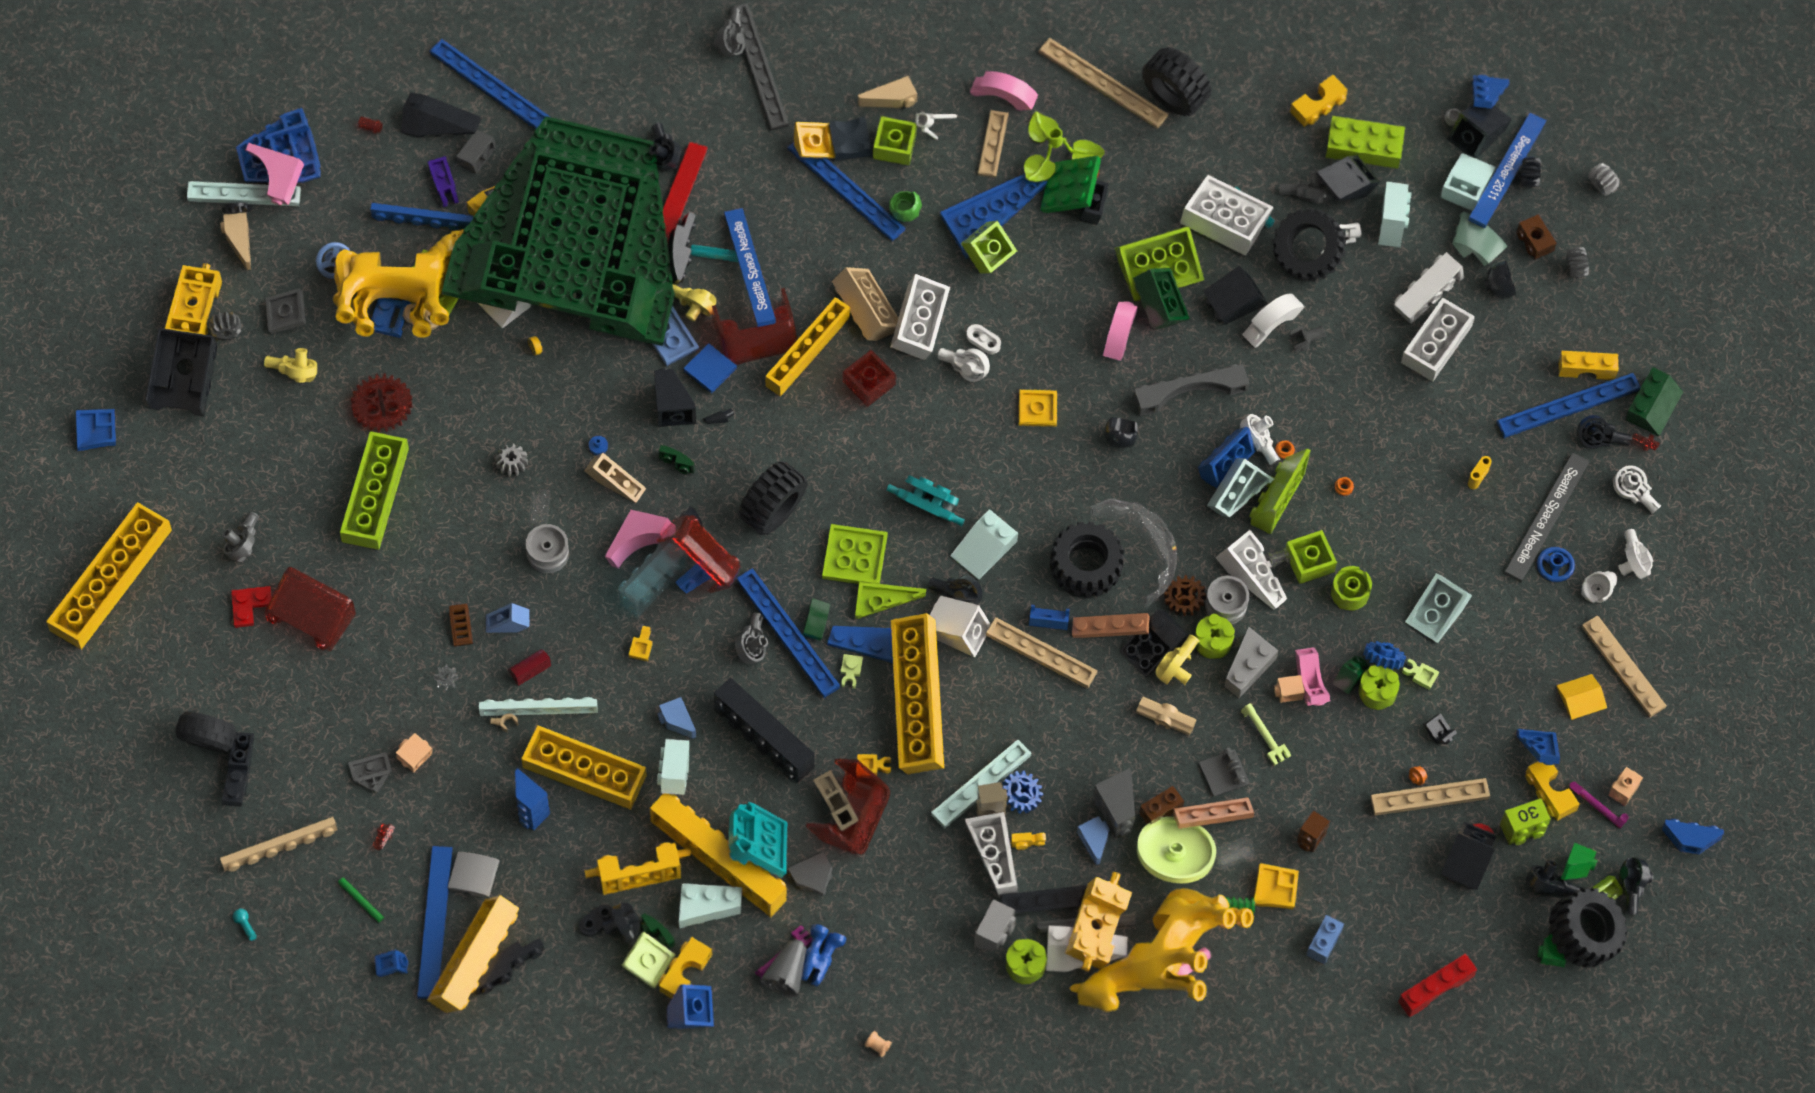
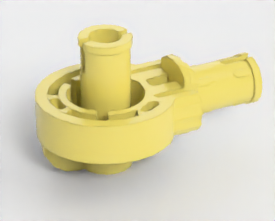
(699, 300)
(296, 368)
(1171, 663)

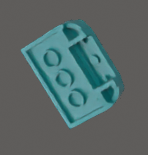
(758, 838)

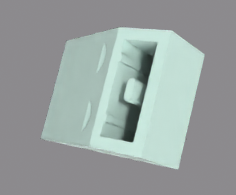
(1467, 181)

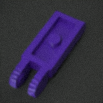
(443, 179)

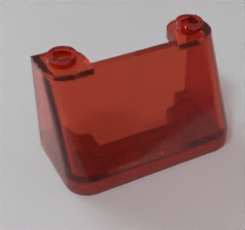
(311, 608)

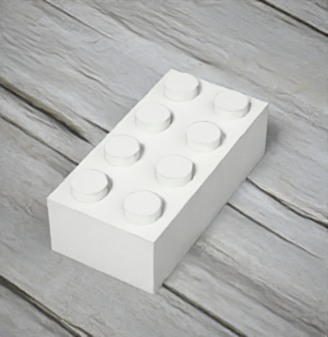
(920, 317)
(1437, 339)

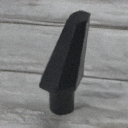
(719, 417)

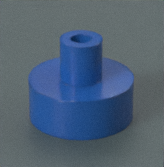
(598, 445)

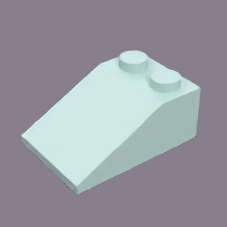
(984, 544)
(1438, 608)

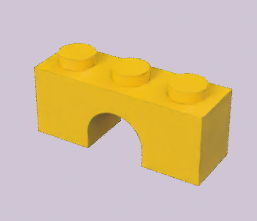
(1308, 110)
(1602, 364)
(1558, 803)
(692, 955)

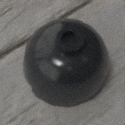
(1500, 280)

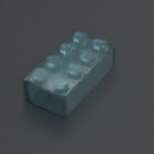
(652, 577)

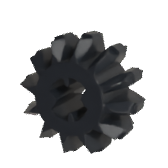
(1530, 172)

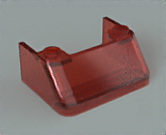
(757, 342)
(703, 550)
(868, 799)

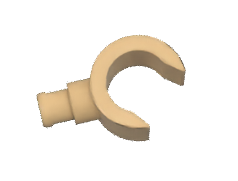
(500, 721)

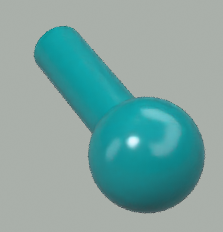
(241, 916)

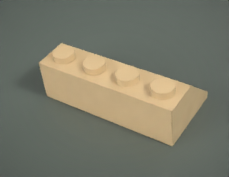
(866, 303)

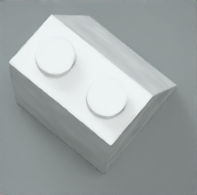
(960, 624)

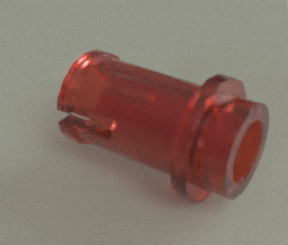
(369, 124)

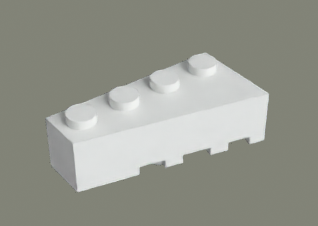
(993, 845)

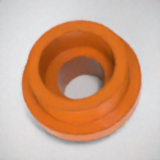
(1284, 444)
(1344, 481)
(1417, 775)

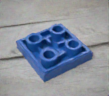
(710, 368)

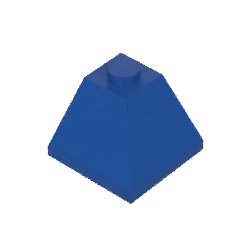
(691, 1007)

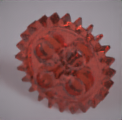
(399, 399)

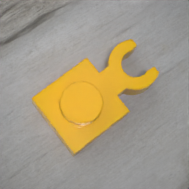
(873, 764)
(1024, 840)

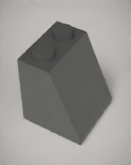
(1116, 802)

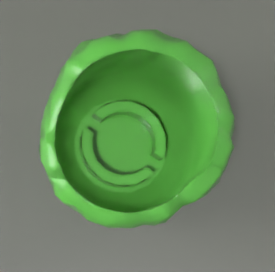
(905, 206)

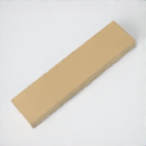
(993, 144)

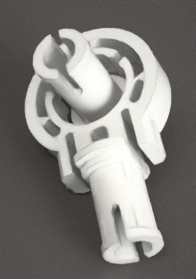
(967, 367)
(1261, 436)
(1639, 487)
(1638, 556)

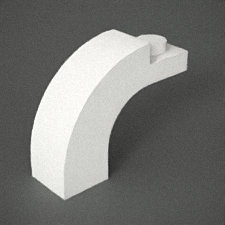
(1276, 312)

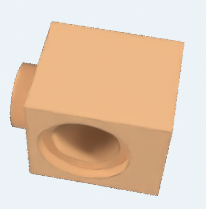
(1289, 689)

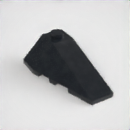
(433, 117)

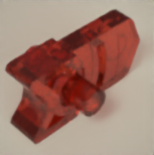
(1649, 442)
(384, 834)

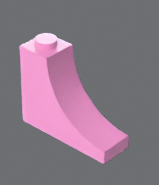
(282, 172)
(636, 532)

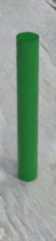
(360, 899)

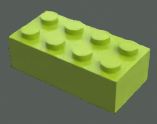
(1371, 141)

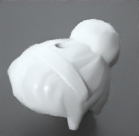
(1599, 579)

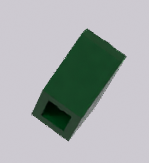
(1351, 674)

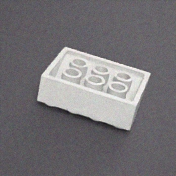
(1226, 215)

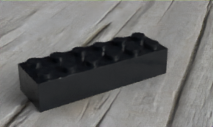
(763, 730)

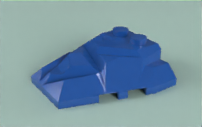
(287, 136)

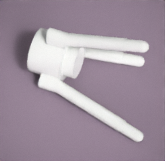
(926, 121)
(1351, 231)

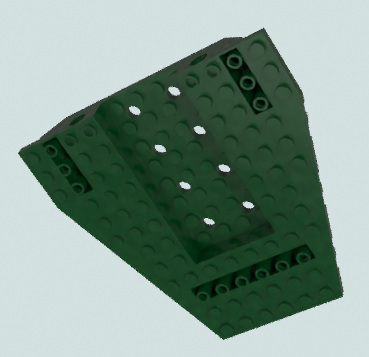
(629, 271)

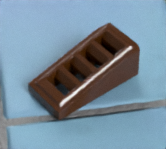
(458, 609)

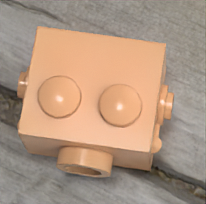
(413, 752)
(1625, 786)

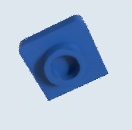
(390, 963)

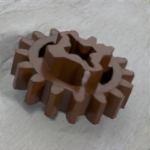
(1185, 603)

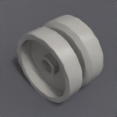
(547, 548)
(1227, 598)

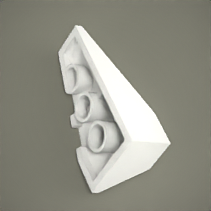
(1247, 562)
(1057, 944)

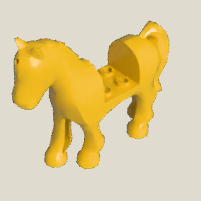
(415, 284)
(1156, 965)

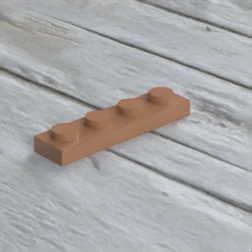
(1110, 625)
(1213, 813)

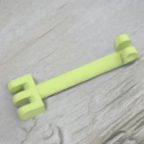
(1275, 750)

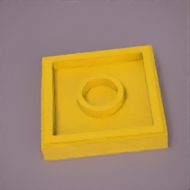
(1037, 408)

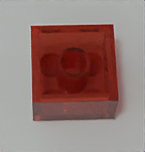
(869, 378)

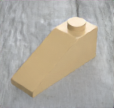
(892, 95)
(236, 231)
(614, 477)

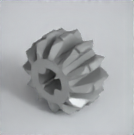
(1603, 179)
(518, 463)

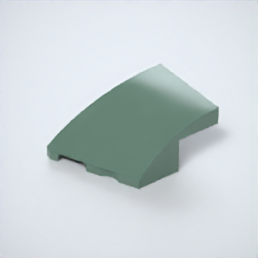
(1476, 239)

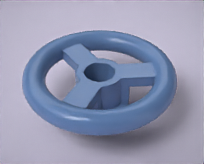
(328, 256)

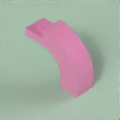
(1006, 87)
(1120, 330)
(1308, 667)

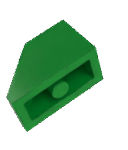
(1579, 862)
(1549, 954)

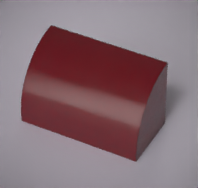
(530, 667)

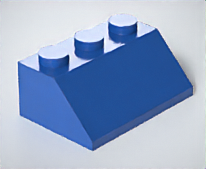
(1217, 465)
(531, 801)

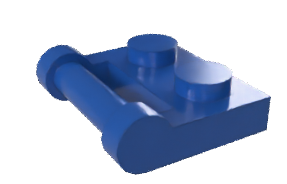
(383, 316)

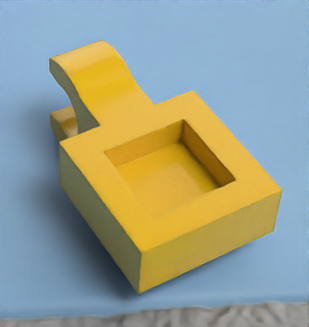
(641, 646)

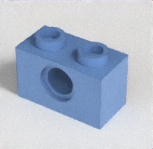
(1325, 939)

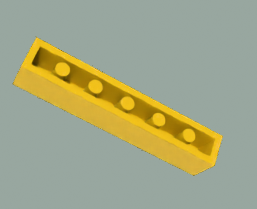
(807, 346)

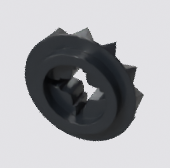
(236, 208)

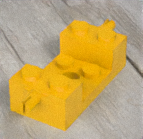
(194, 284)
(632, 877)
(1104, 904)

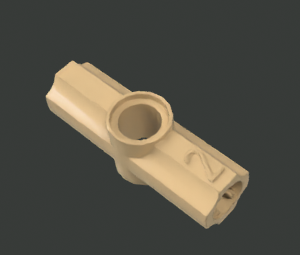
(1166, 715)

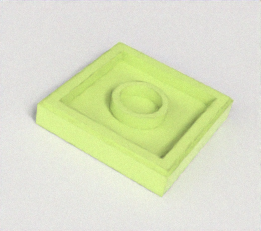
(648, 960)

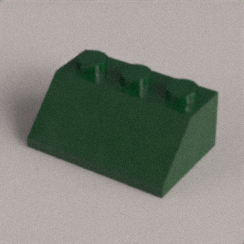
(1161, 298)
(1654, 402)

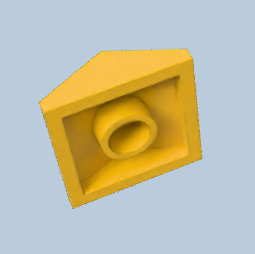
(813, 140)
(1582, 696)

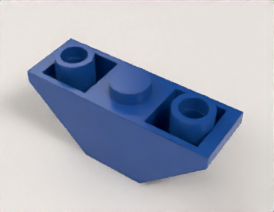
(1691, 836)

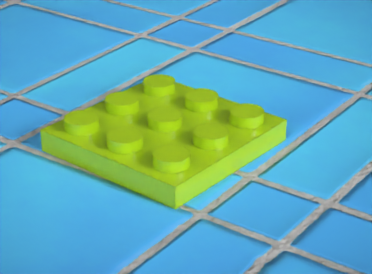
(854, 554)

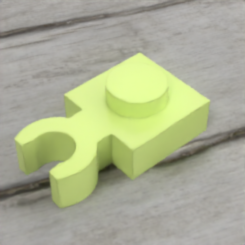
(851, 667)
(1422, 675)

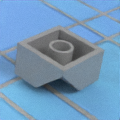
(995, 926)

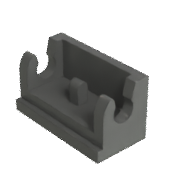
(477, 151)

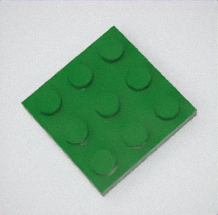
(1071, 184)

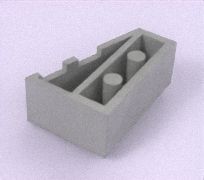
(1250, 663)

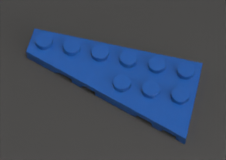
(992, 205)

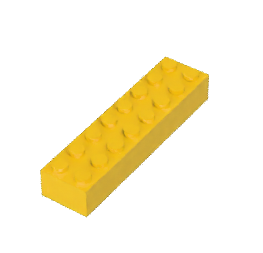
(109, 575)
(917, 694)
(713, 851)

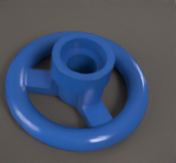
(1559, 555)

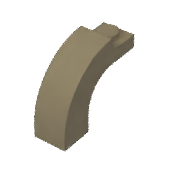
(836, 800)

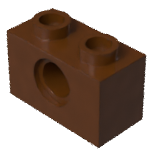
(1535, 227)
(1161, 805)
(1312, 832)

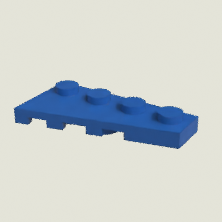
(864, 641)

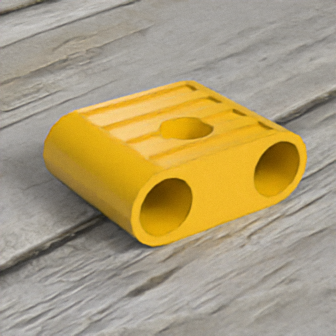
(1479, 472)

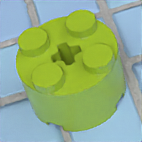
(1351, 588)
(1222, 634)
(1379, 677)
(1021, 951)

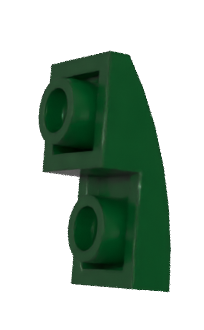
(682, 462)
(816, 619)
(653, 927)

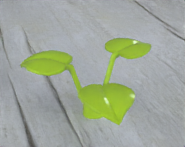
(1045, 128)

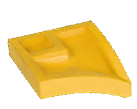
(1275, 887)

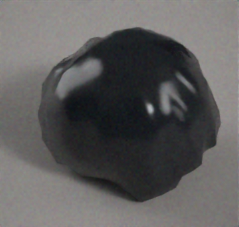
(1121, 432)

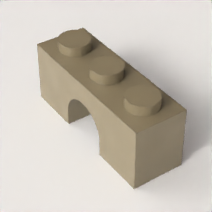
(991, 799)

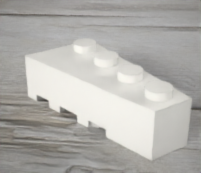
(1429, 287)

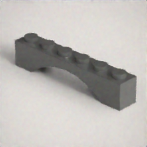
(1227, 380)

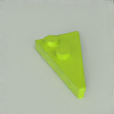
(879, 597)

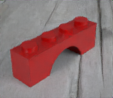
(1430, 988)

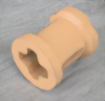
(878, 1044)

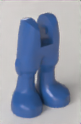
(820, 961)

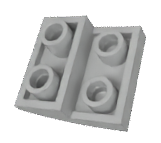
(473, 874)

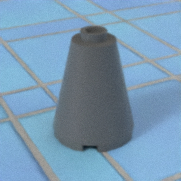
(786, 969)

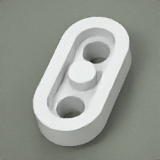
(985, 338)

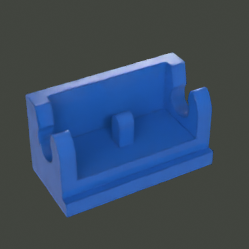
(1049, 618)

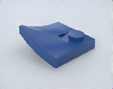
(95, 428)

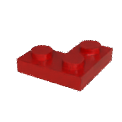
(245, 600)

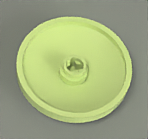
(1176, 853)

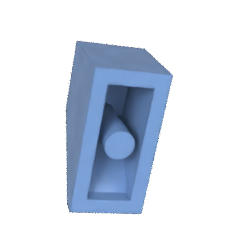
(507, 619)
(676, 718)
(1094, 837)

